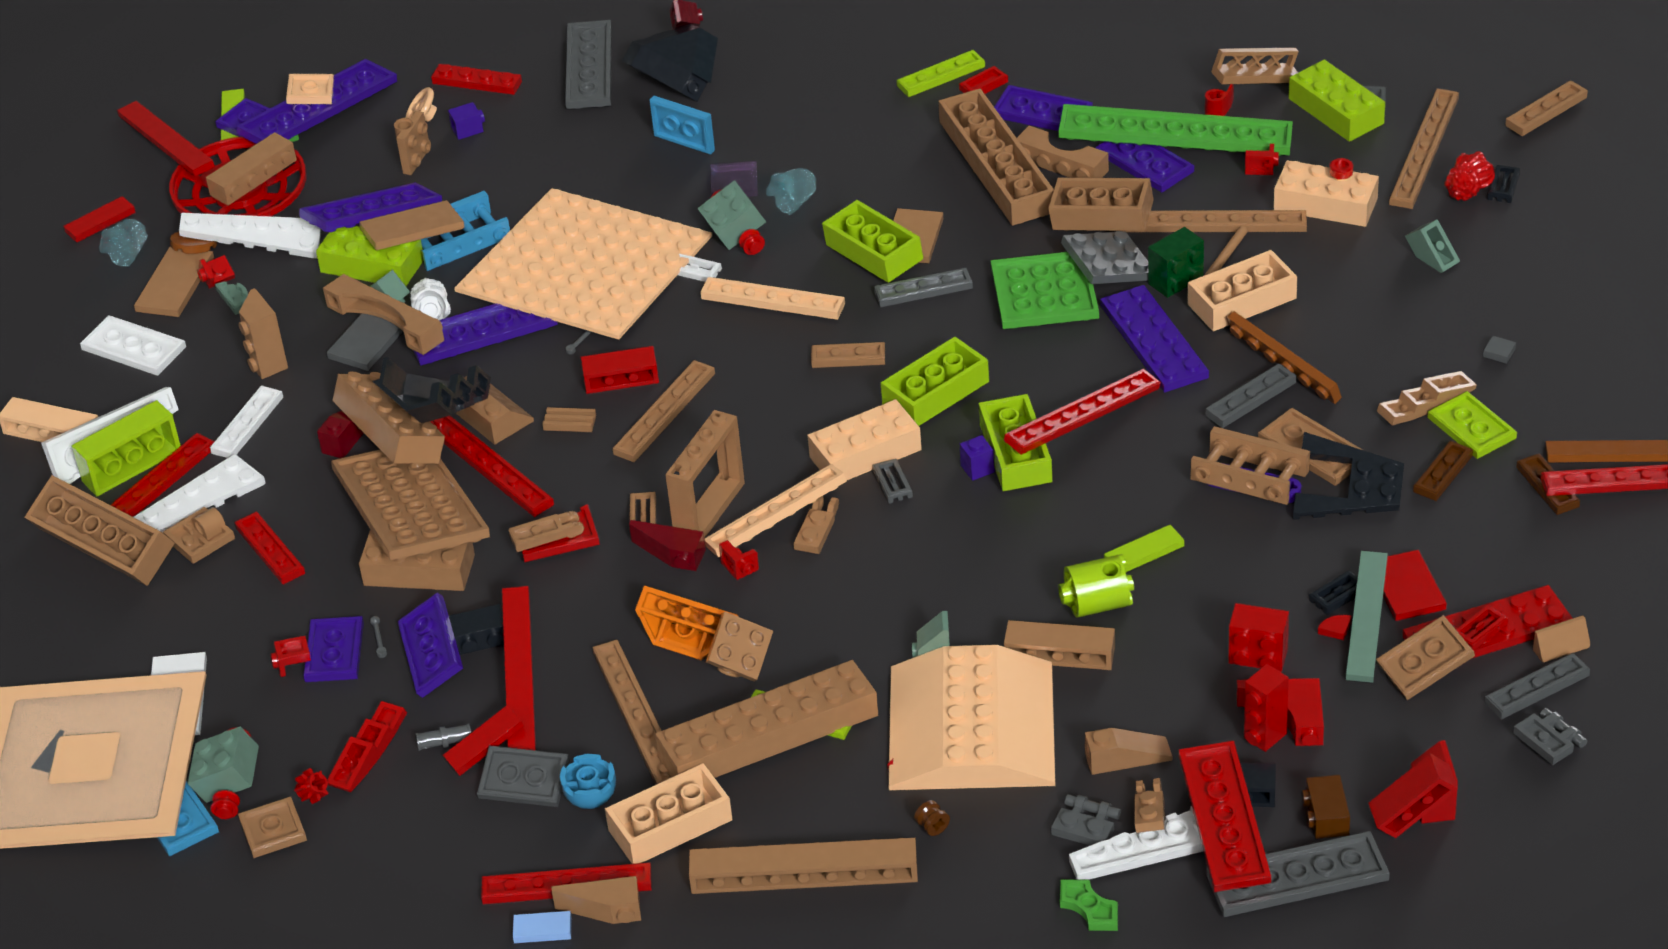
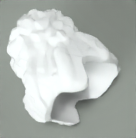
(430, 298)

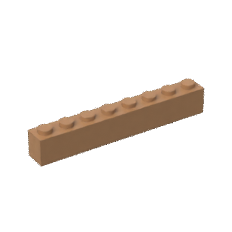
(803, 865)

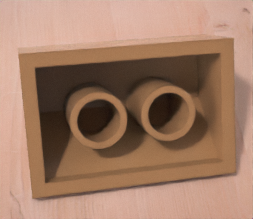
(262, 336)
(496, 416)

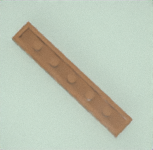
(663, 411)

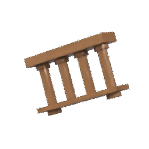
(1252, 450)

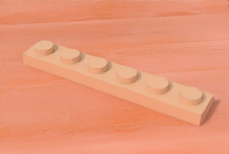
(773, 298)
(777, 508)

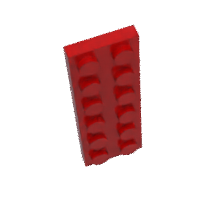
(1525, 615)
(1224, 816)

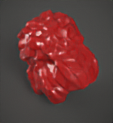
(1469, 175)

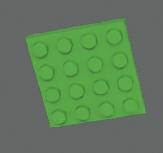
(1042, 291)

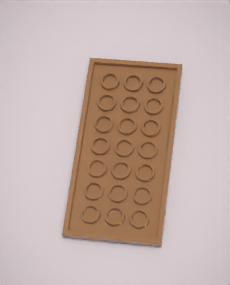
(409, 504)

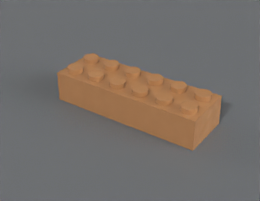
(386, 422)
(99, 530)

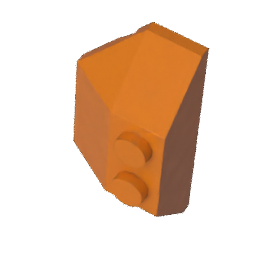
(678, 622)

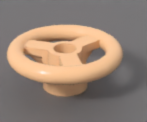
(423, 103)

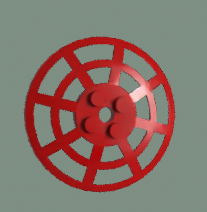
(248, 200)

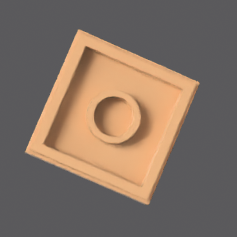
(310, 89)

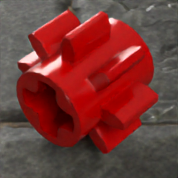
(311, 786)

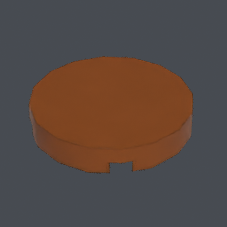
(190, 245)

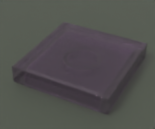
(742, 172)

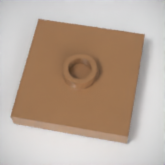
(272, 827)

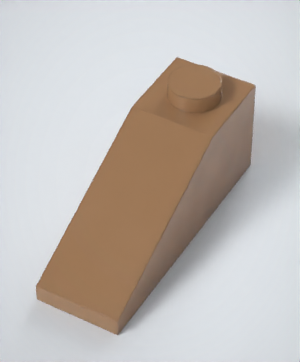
(1123, 749)
(602, 900)

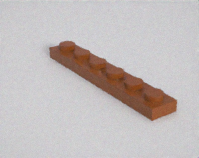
(1280, 354)

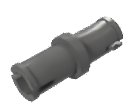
(442, 736)

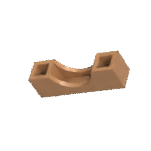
(1074, 164)

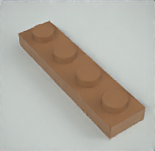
(1546, 108)

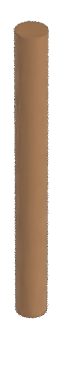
(1228, 250)

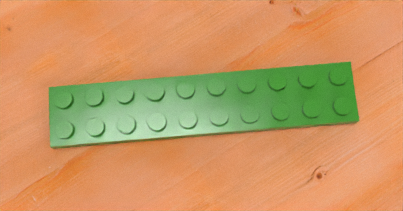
(1174, 129)

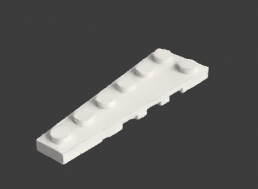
(271, 232)
(59, 448)
(211, 488)
(1138, 849)

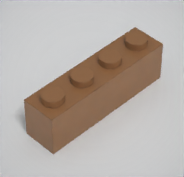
(251, 168)
(1063, 644)

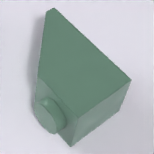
(1433, 246)
(392, 286)
(932, 635)

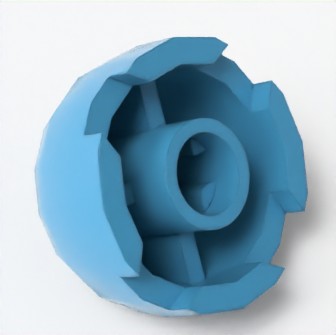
(588, 781)

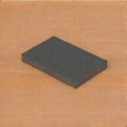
(364, 342)
(522, 776)

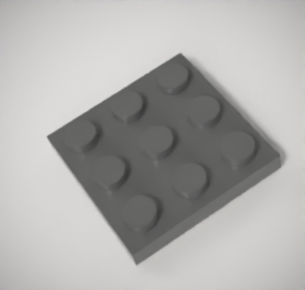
(1107, 257)

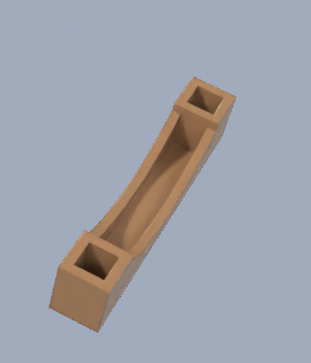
(352, 296)

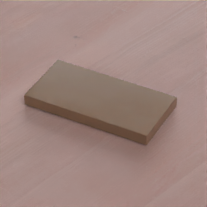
(411, 225)
(172, 283)
(1290, 429)

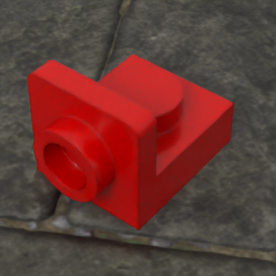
(1261, 161)
(215, 271)
(737, 563)
(290, 652)

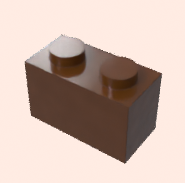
(1327, 806)

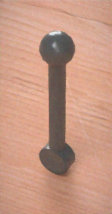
(570, 349)
(381, 651)

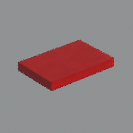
(1411, 587)

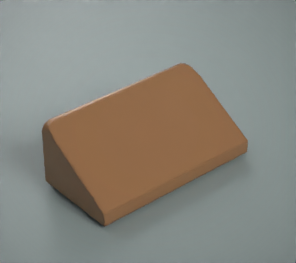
(1561, 639)

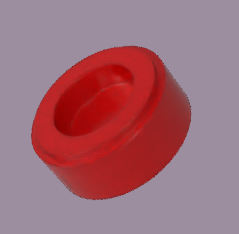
(1341, 168)

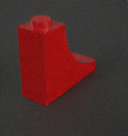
(1304, 710)

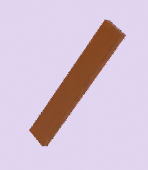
(1607, 451)

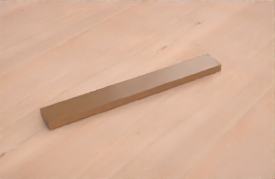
(1424, 149)
(1227, 221)
(632, 705)

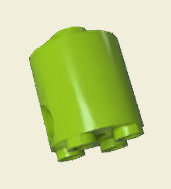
(1096, 586)

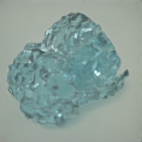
(791, 189)
(123, 241)

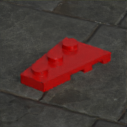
(586, 539)

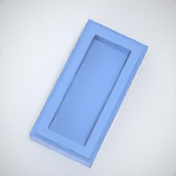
(542, 927)

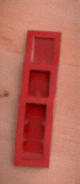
(368, 746)

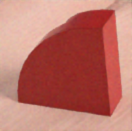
(1335, 626)

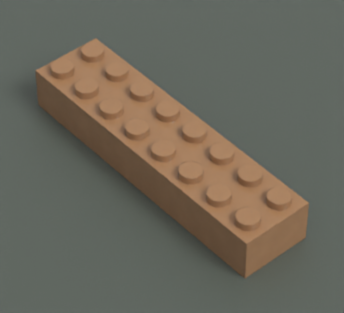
(996, 156)
(769, 722)

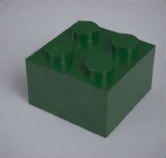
(1175, 261)

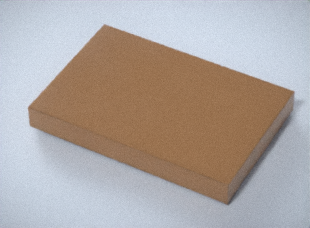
(923, 224)
(1425, 657)

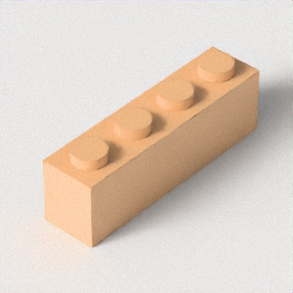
(39, 420)

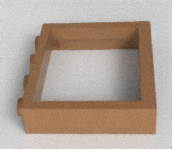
(717, 433)

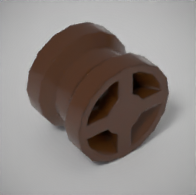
(932, 818)

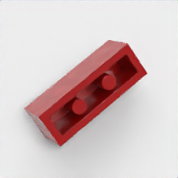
(620, 369)
(1266, 707)
(1413, 795)

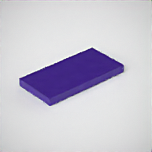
(1034, 107)
(1148, 162)
(430, 645)

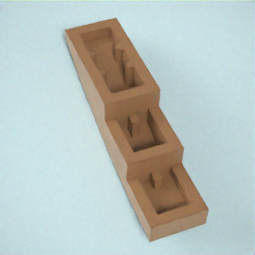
(1432, 393)

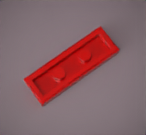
(99, 219)
(476, 744)

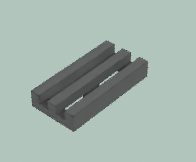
(896, 493)

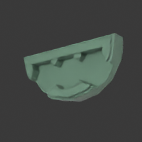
(232, 294)

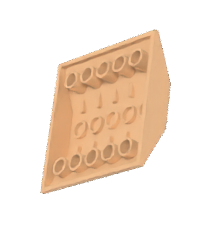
(971, 720)

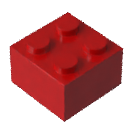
(1258, 636)

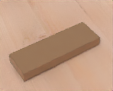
(848, 354)

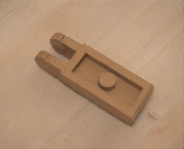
(816, 526)
(545, 530)
(1149, 807)

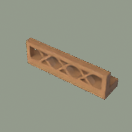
(1253, 71)

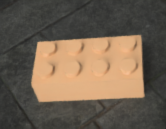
(1325, 197)
(1243, 288)
(866, 440)
(668, 814)

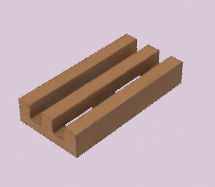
(569, 419)
(643, 496)

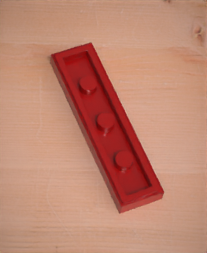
(269, 548)

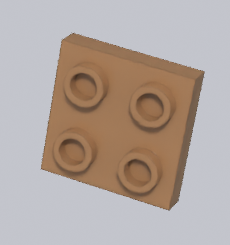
(412, 141)
(200, 534)
(739, 647)

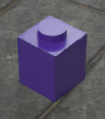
(466, 120)
(977, 457)

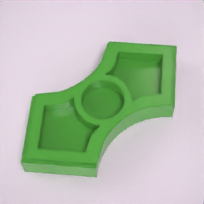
(1097, 911)

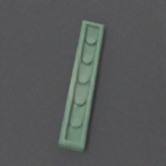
(1366, 617)

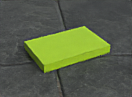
(1472, 424)

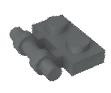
(1545, 740)
(1085, 828)

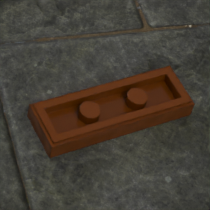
(1531, 469)
(1443, 470)

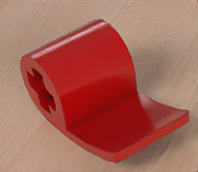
(1218, 101)

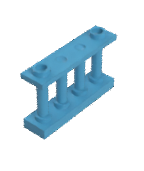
(473, 239)

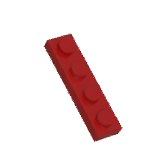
(476, 79)

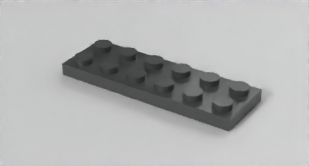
(588, 64)
(1310, 873)

